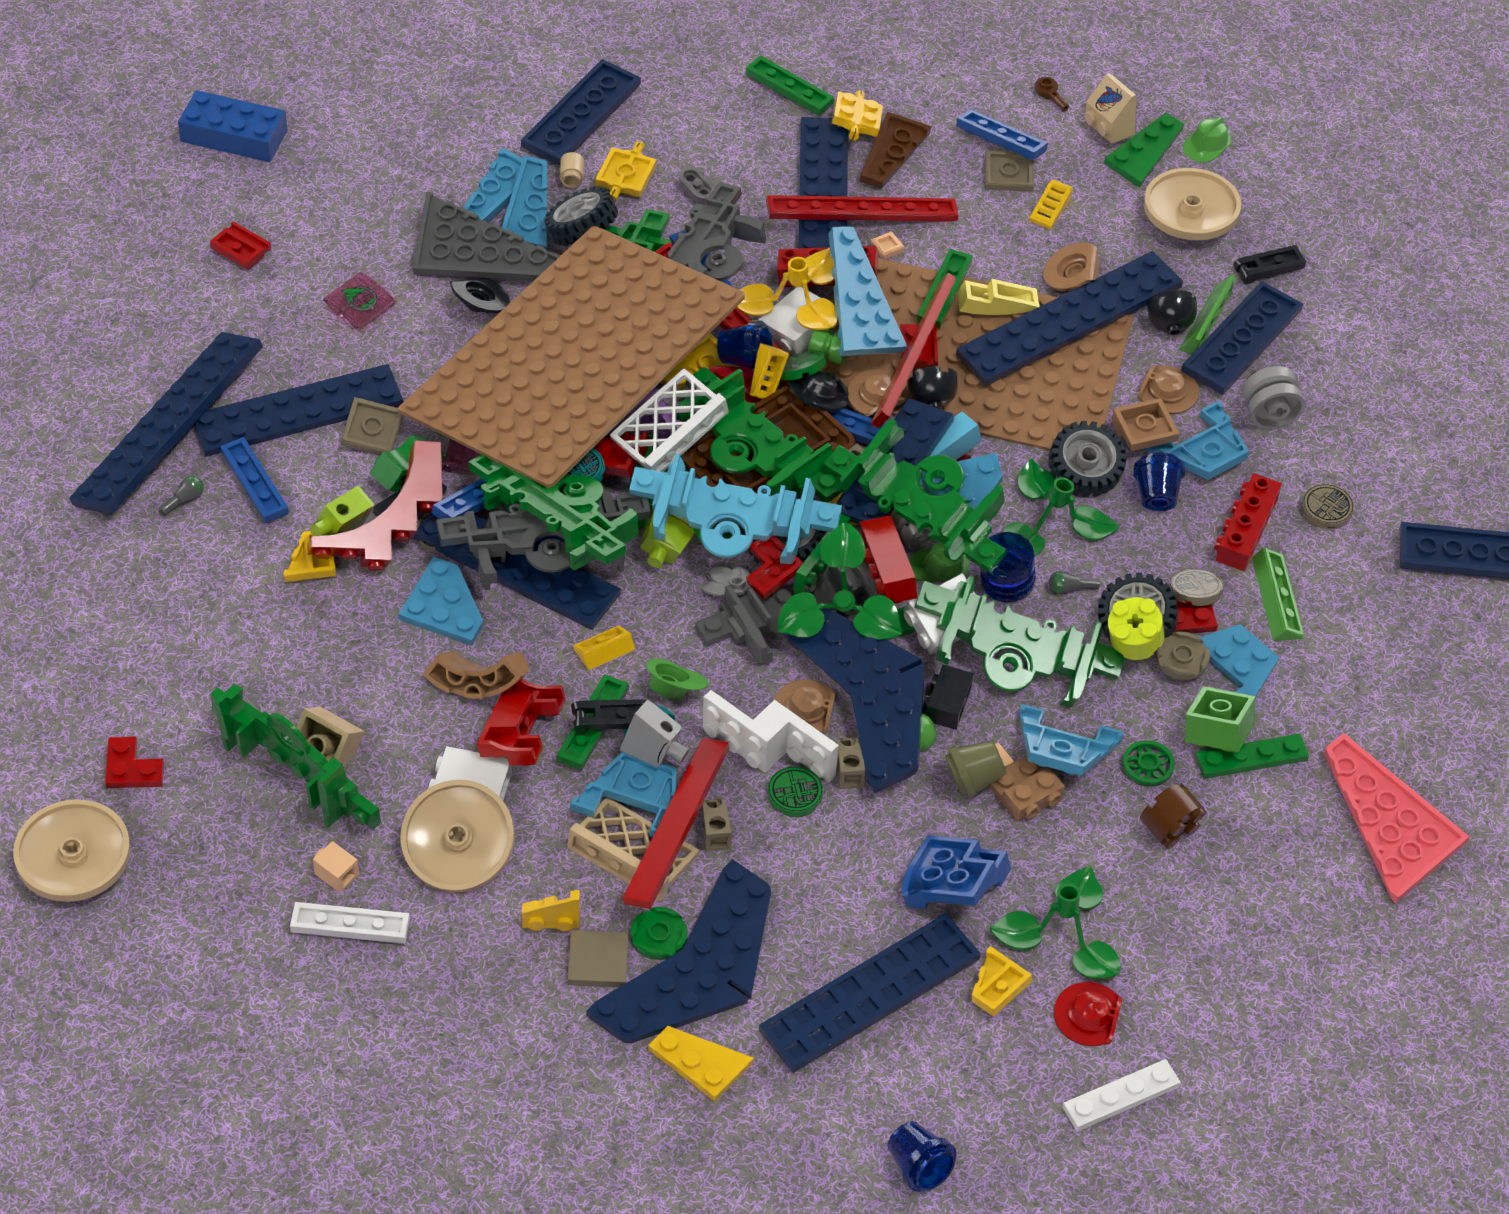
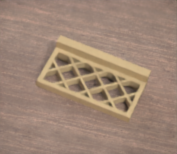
(616, 859)

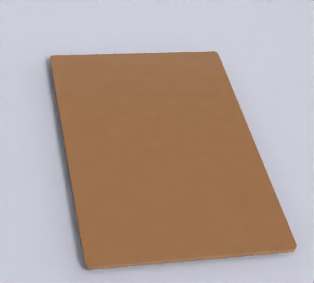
(571, 355)
(1027, 404)

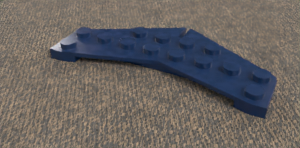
(884, 692)
(698, 978)

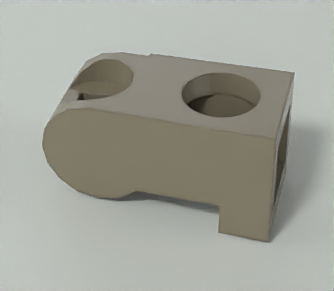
(850, 763)
(716, 825)

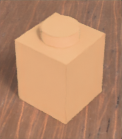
(335, 866)

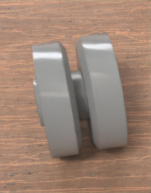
(1273, 397)

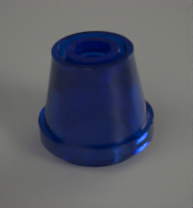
(740, 344)
(1159, 480)
(921, 1156)

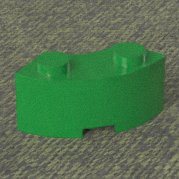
(392, 466)

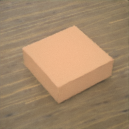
(887, 245)

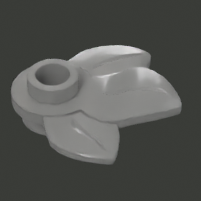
(724, 576)

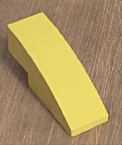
(996, 298)

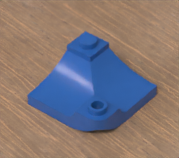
(952, 872)

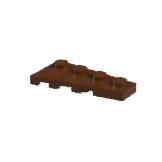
(892, 147)

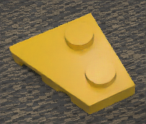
(308, 566)
(552, 913)

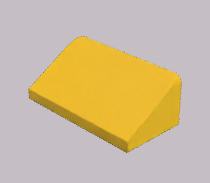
(604, 647)

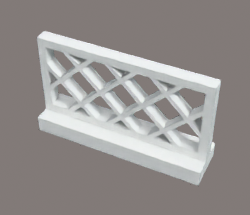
(686, 433)

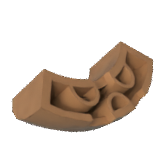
(473, 681)

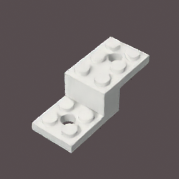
(770, 736)

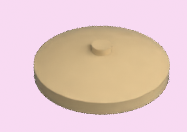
(1192, 204)
(457, 836)
(71, 850)

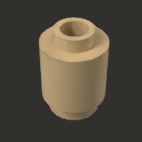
(571, 169)

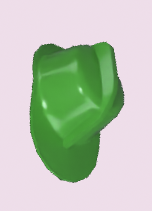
(1207, 140)
(933, 566)
(672, 680)

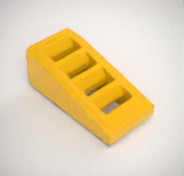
(1057, 191)
(764, 360)

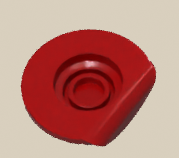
(1088, 1013)

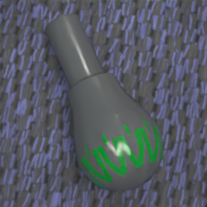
(189, 489)
(1063, 582)

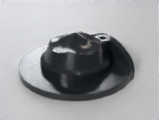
(481, 295)
(820, 391)

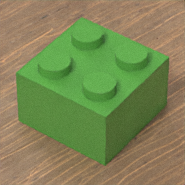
(1220, 719)

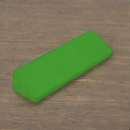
(1208, 315)
(1277, 595)

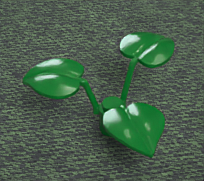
(1038, 483)
(877, 617)
(1074, 892)

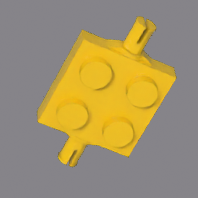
(857, 114)
(626, 171)

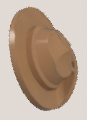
(1072, 267)
(1174, 387)
(868, 390)
(809, 701)

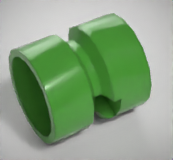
(828, 343)

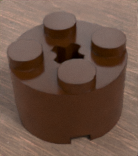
(1173, 815)

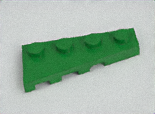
(1142, 152)

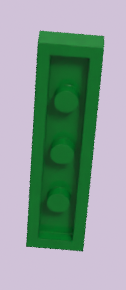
(789, 85)
(956, 264)
(813, 565)
(580, 746)
(1252, 756)

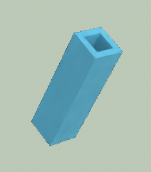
(959, 438)

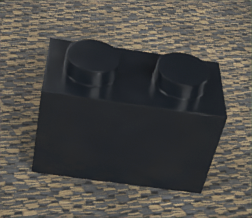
(949, 696)

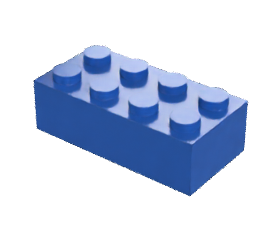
(232, 126)

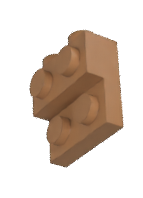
(1144, 424)
(1027, 789)

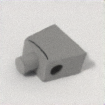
(653, 736)

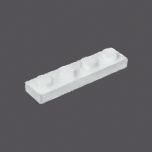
(350, 922)
(1121, 1095)

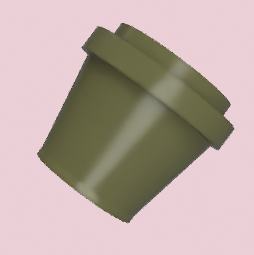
(975, 766)

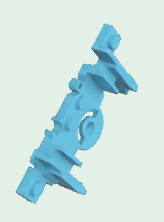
(758, 514)

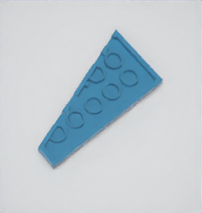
(860, 305)

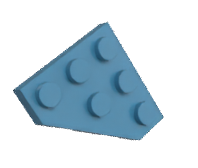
(980, 478)
(443, 603)

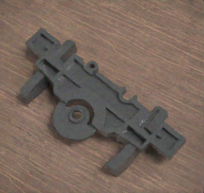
(713, 230)
(520, 530)
(753, 618)

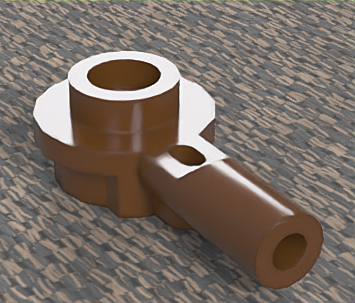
(1048, 88)

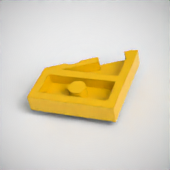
(999, 982)

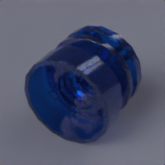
(1015, 573)

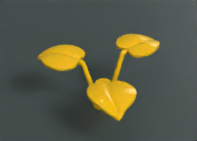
(814, 316)

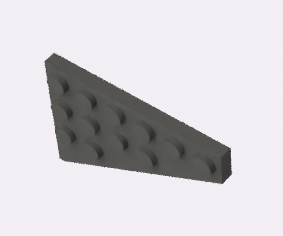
(463, 245)

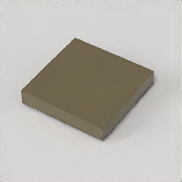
(1008, 172)
(371, 427)
(598, 958)

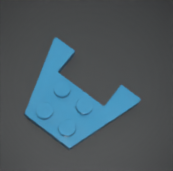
(1212, 449)
(1241, 658)
(1063, 749)
(631, 783)

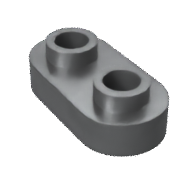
(700, 187)

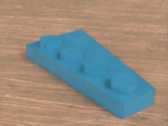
(496, 187)
(529, 202)

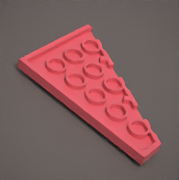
(1397, 824)

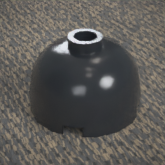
(1172, 312)
(933, 386)

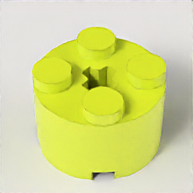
(1136, 628)

